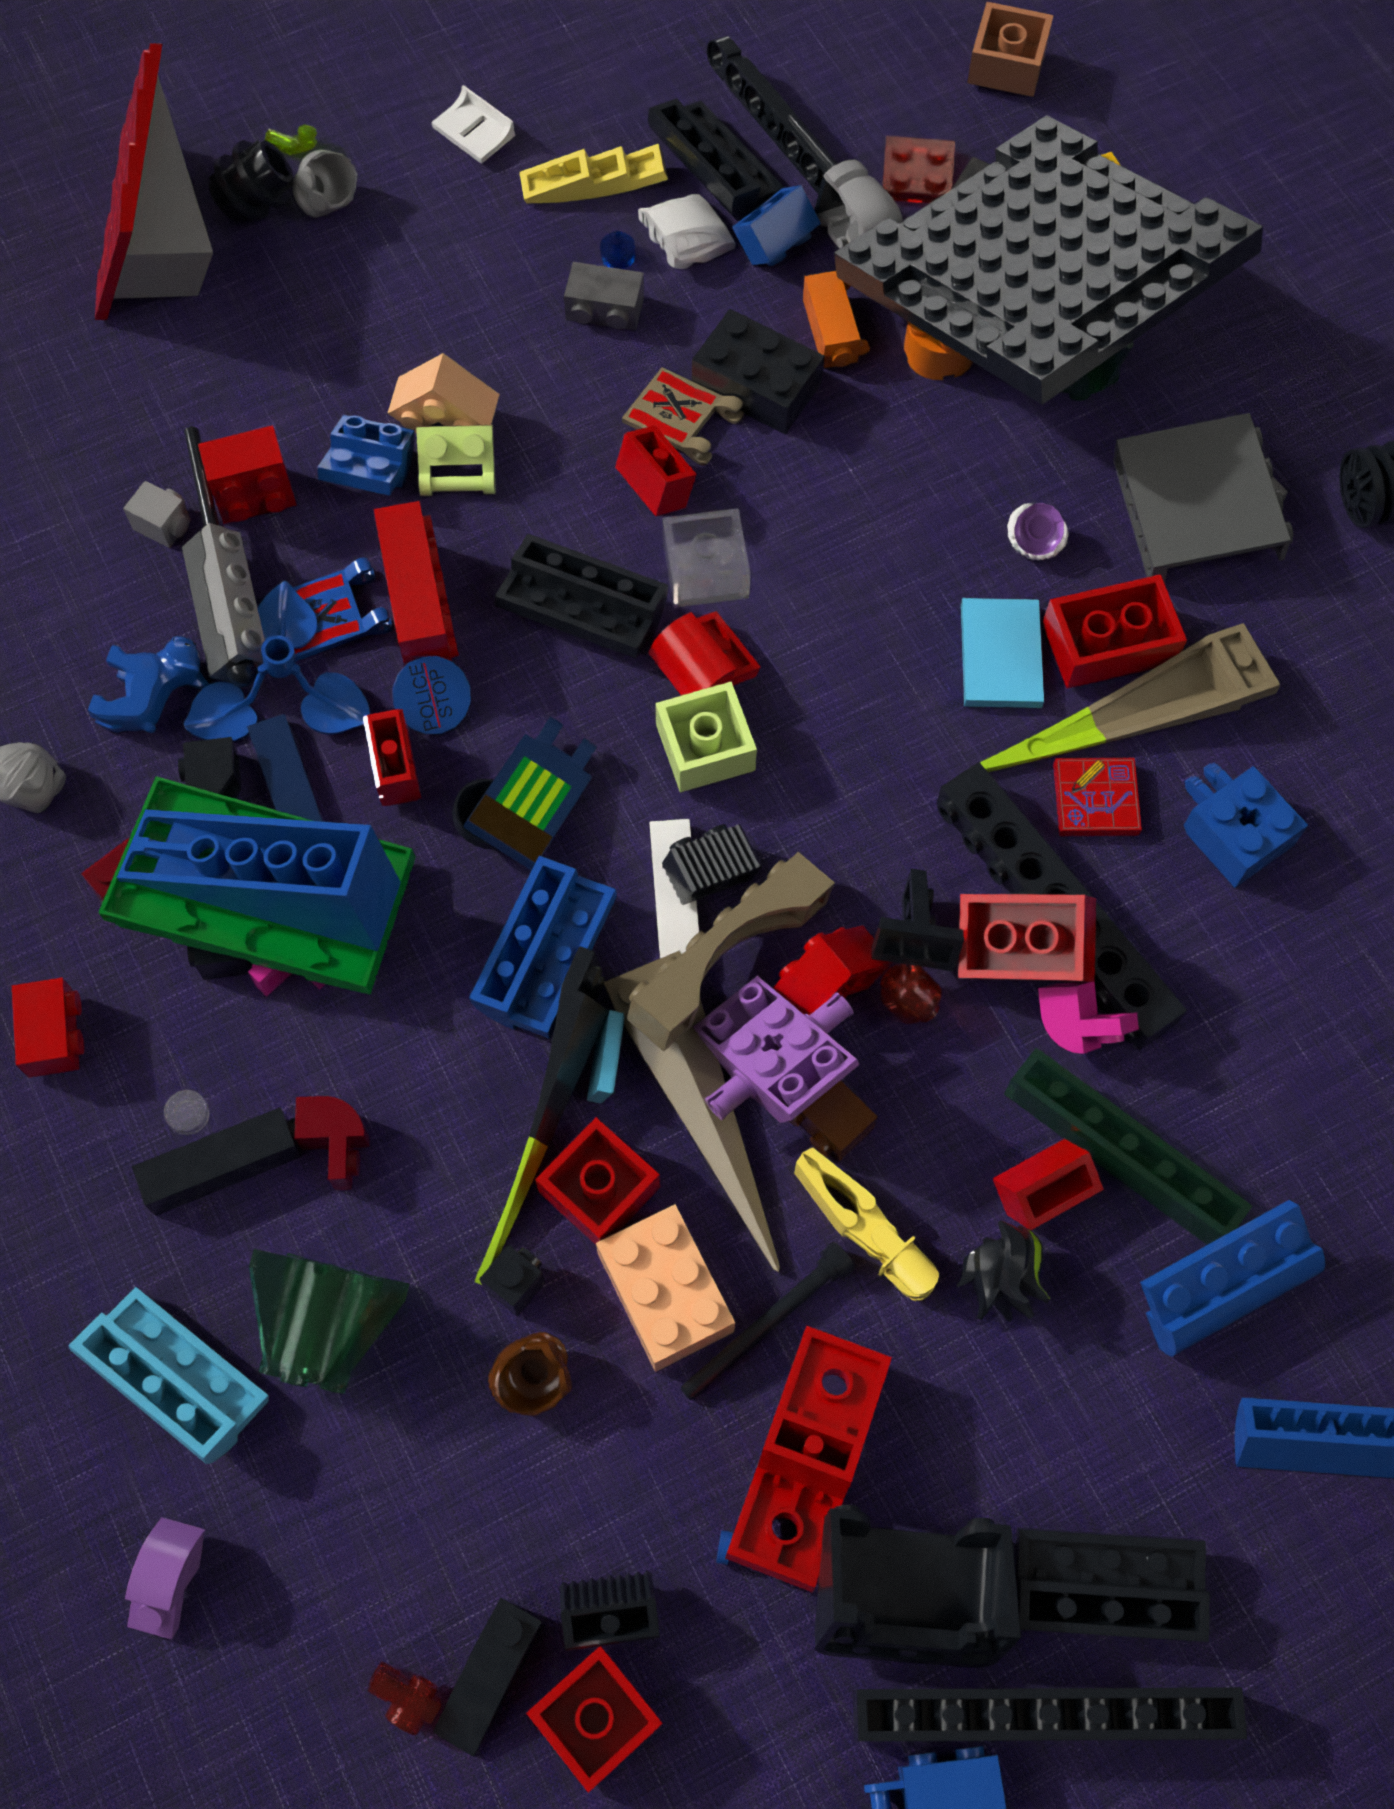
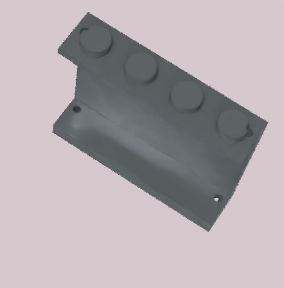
(1200, 494)

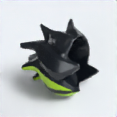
(1006, 1271)

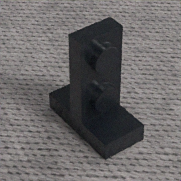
(916, 937)

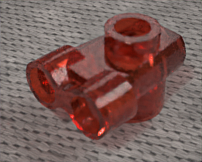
(410, 1700)

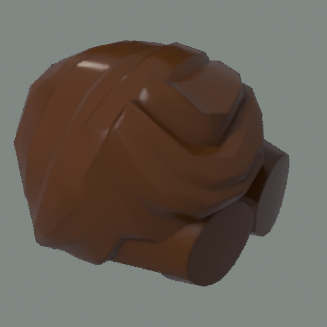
(531, 1375)

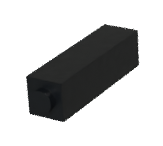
(217, 1161)

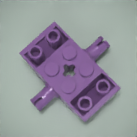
(774, 1051)

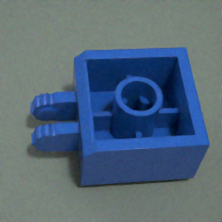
(1241, 823)

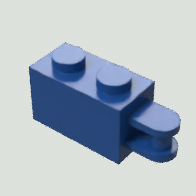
(960, 1783)

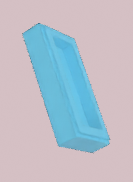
(606, 1058)

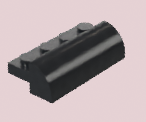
(713, 156)
(582, 596)
(1112, 1584)

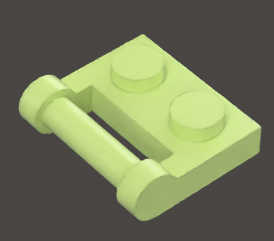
(456, 447)

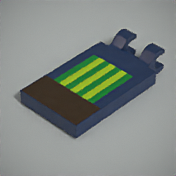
(531, 796)

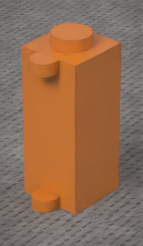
(832, 320)

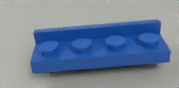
(538, 945)
(1231, 1278)

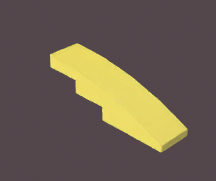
(585, 177)

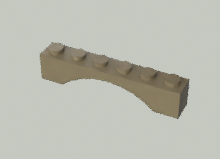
(785, 900)

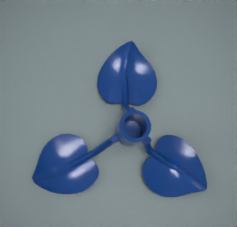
(287, 624)

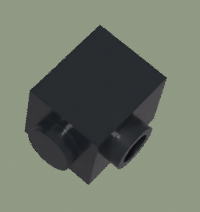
(513, 1278)

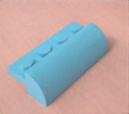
(170, 1375)

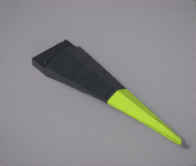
(574, 1035)

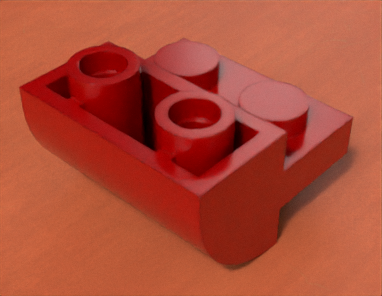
(702, 654)

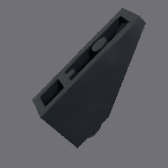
(488, 1676)

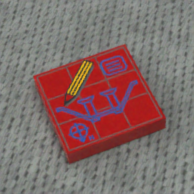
(1097, 797)

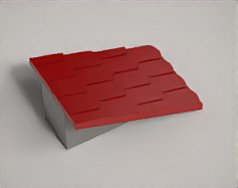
(155, 224)

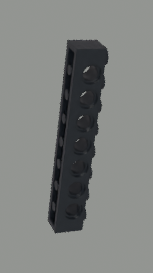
(1134, 976)
(1049, 1714)

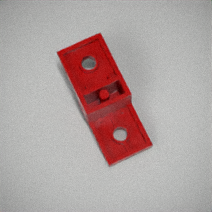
(808, 1457)

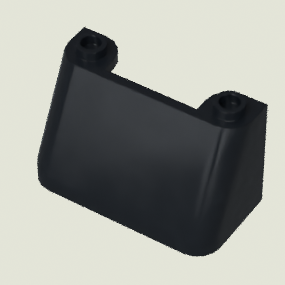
(916, 1592)

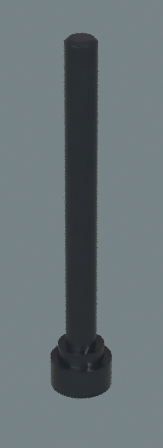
(831, 1266)

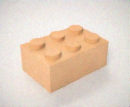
(665, 1287)

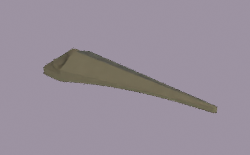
(687, 1076)

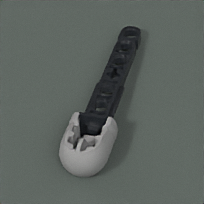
(847, 197)

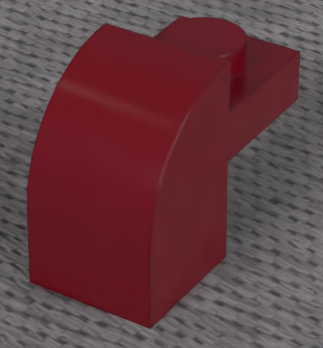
(335, 1126)

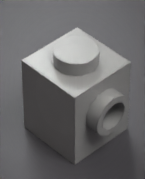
(158, 514)

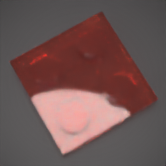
(918, 168)

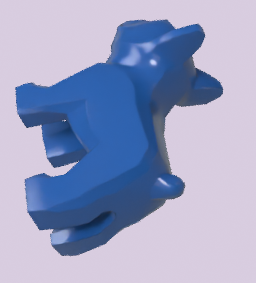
(148, 684)

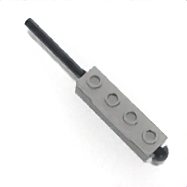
(221, 588)

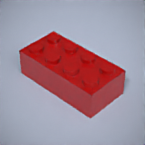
(415, 582)

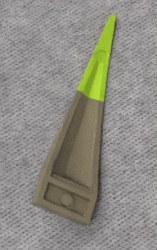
(1193, 685)

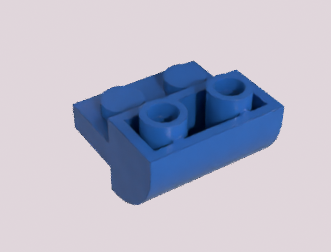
(368, 455)

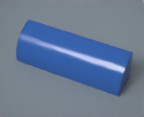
(1315, 1437)

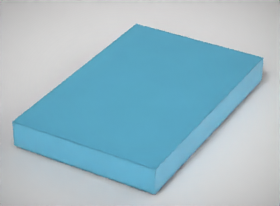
(1002, 653)

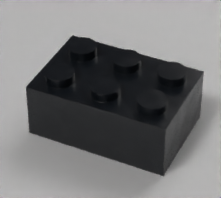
(759, 367)

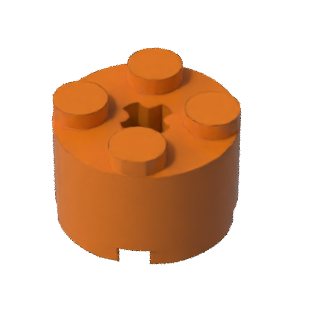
(931, 357)

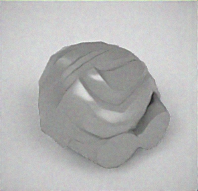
(324, 183)
(28, 776)

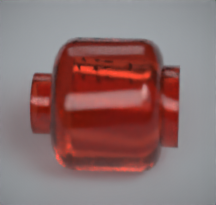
(910, 993)

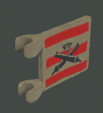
(681, 411)

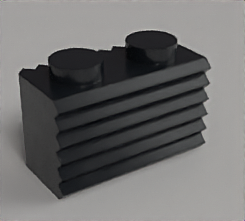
(711, 863)
(608, 1611)

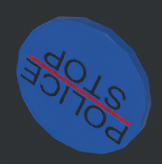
(432, 694)

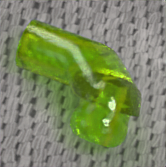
(293, 144)

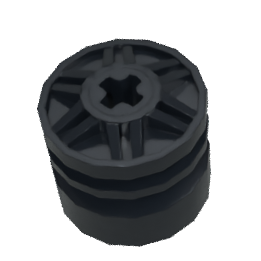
(1368, 484)

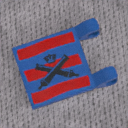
(337, 609)

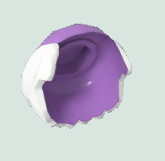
(1037, 531)

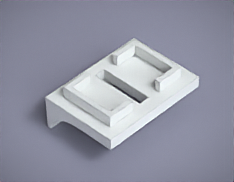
(468, 113)

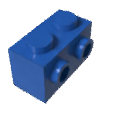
(776, 226)

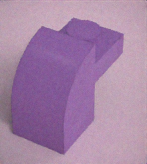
(161, 1575)

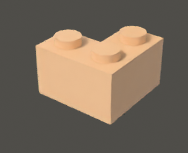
(442, 394)

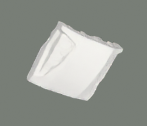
(687, 230)

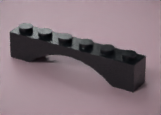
(214, 768)

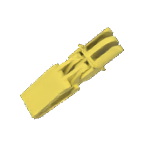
(867, 1227)

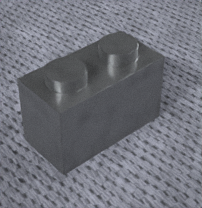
(604, 296)

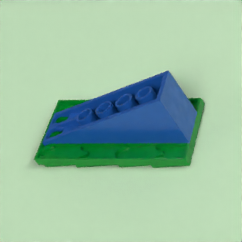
(260, 885)

